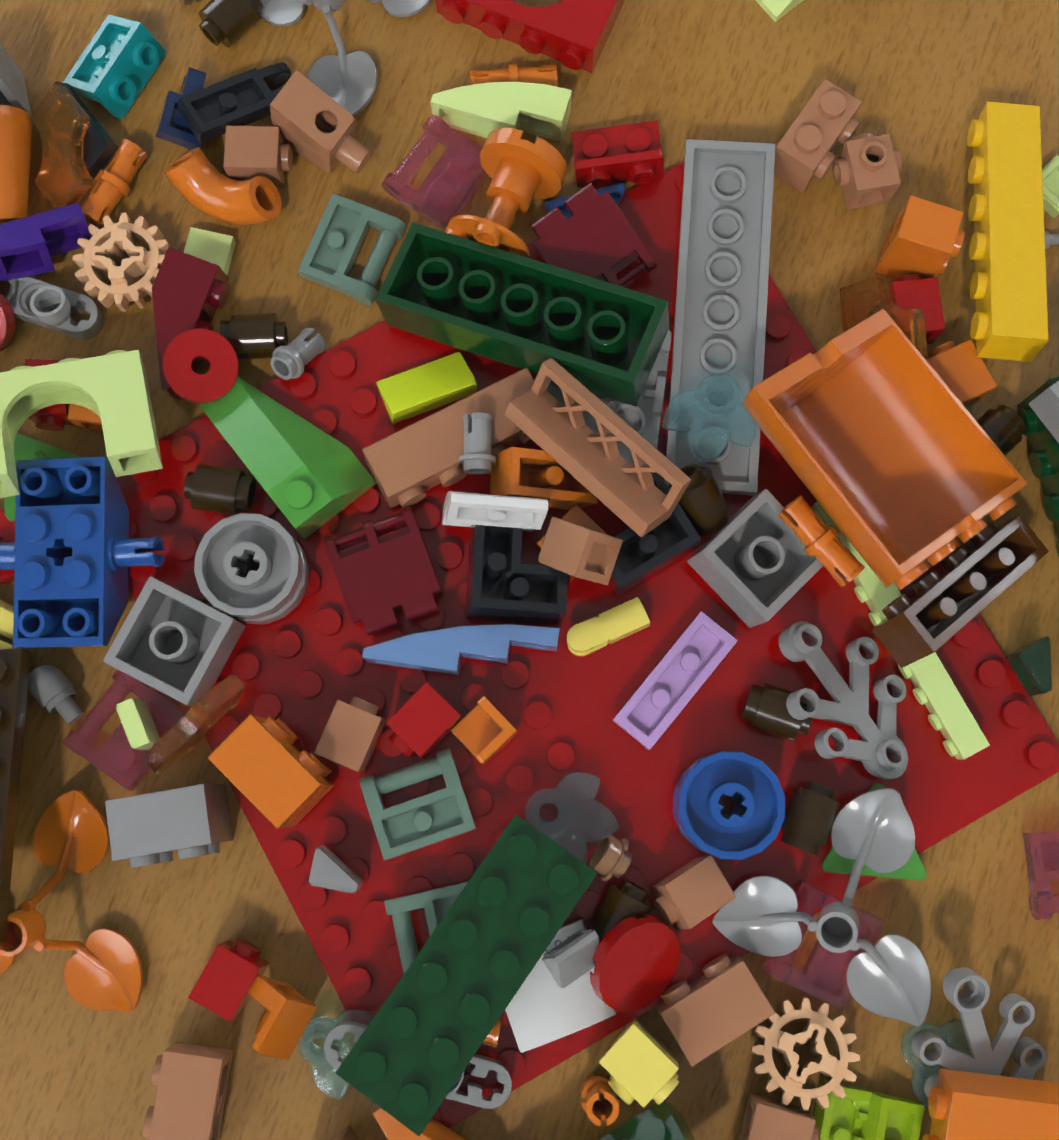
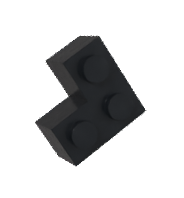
(654, 551)
(506, 589)

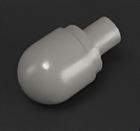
(54, 692)

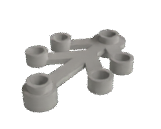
(850, 702)
(984, 1057)

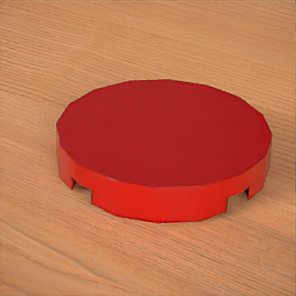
(634, 963)

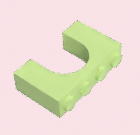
(108, 385)

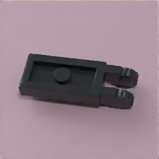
(232, 101)

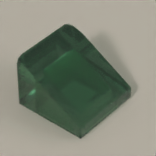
(1033, 665)

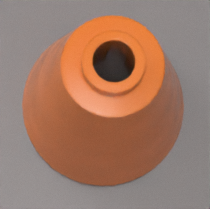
(14, 162)

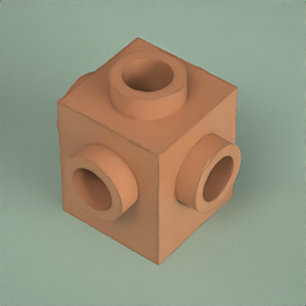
(868, 170)

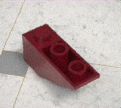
(185, 299)

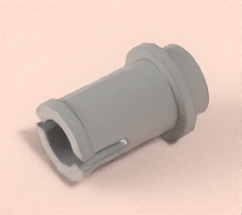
(290, 359)
(477, 444)

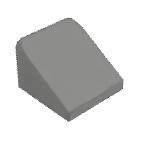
(333, 873)
(572, 957)

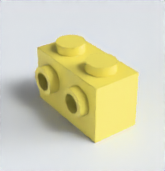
(640, 1066)

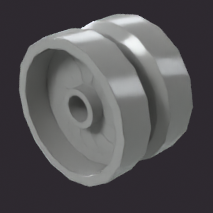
(252, 595)

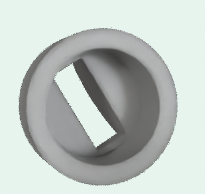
(50, 306)

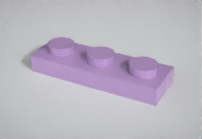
(675, 680)

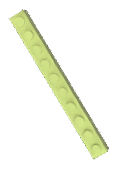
(928, 674)

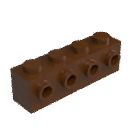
(959, 592)

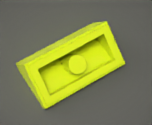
(427, 387)

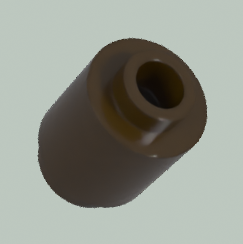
(228, 19)
(254, 334)
(1003, 427)
(220, 490)
(703, 501)
(768, 712)
(809, 817)
(619, 904)

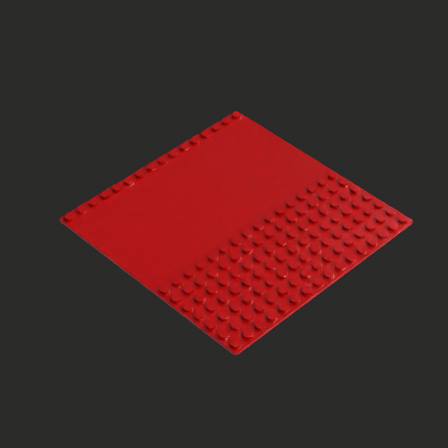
(555, 698)

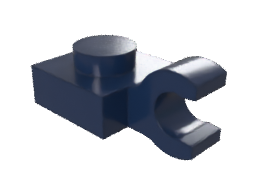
(172, 125)

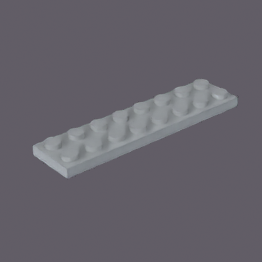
(722, 288)

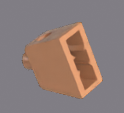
(317, 126)

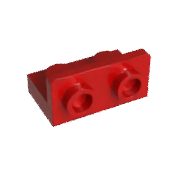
(618, 155)

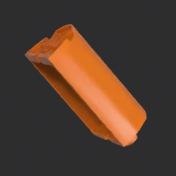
(885, 448)

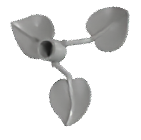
(348, 77)
(884, 978)

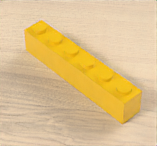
(1008, 233)

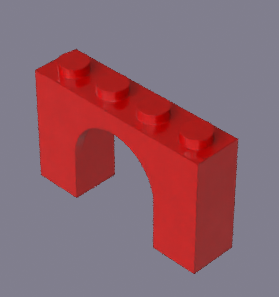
(565, 31)

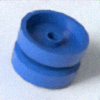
(756, 809)

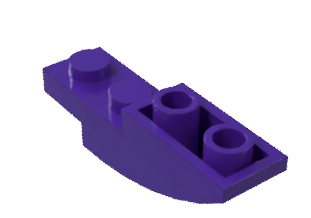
(33, 240)

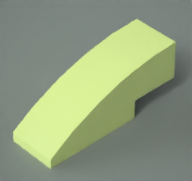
(496, 105)

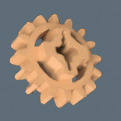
(120, 259)
(825, 1063)

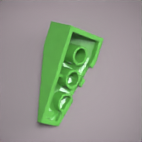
(292, 459)

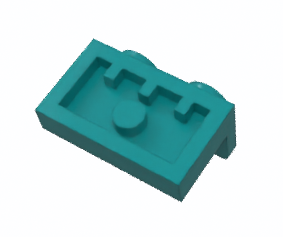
(116, 65)

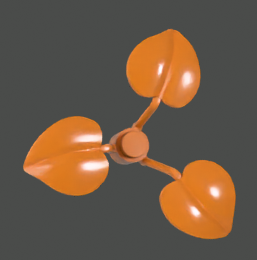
(107, 968)

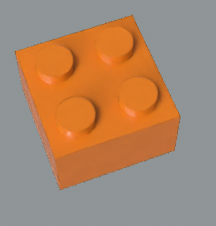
(272, 770)

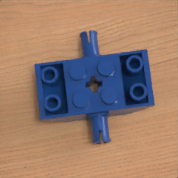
(71, 553)

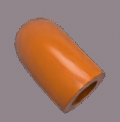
(220, 196)

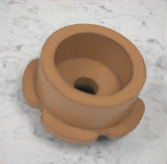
(611, 857)

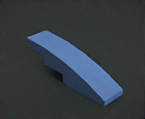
(444, 648)

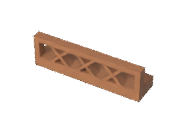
(594, 456)

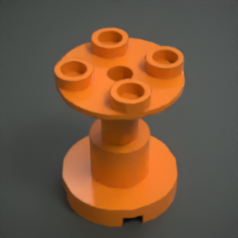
(518, 175)

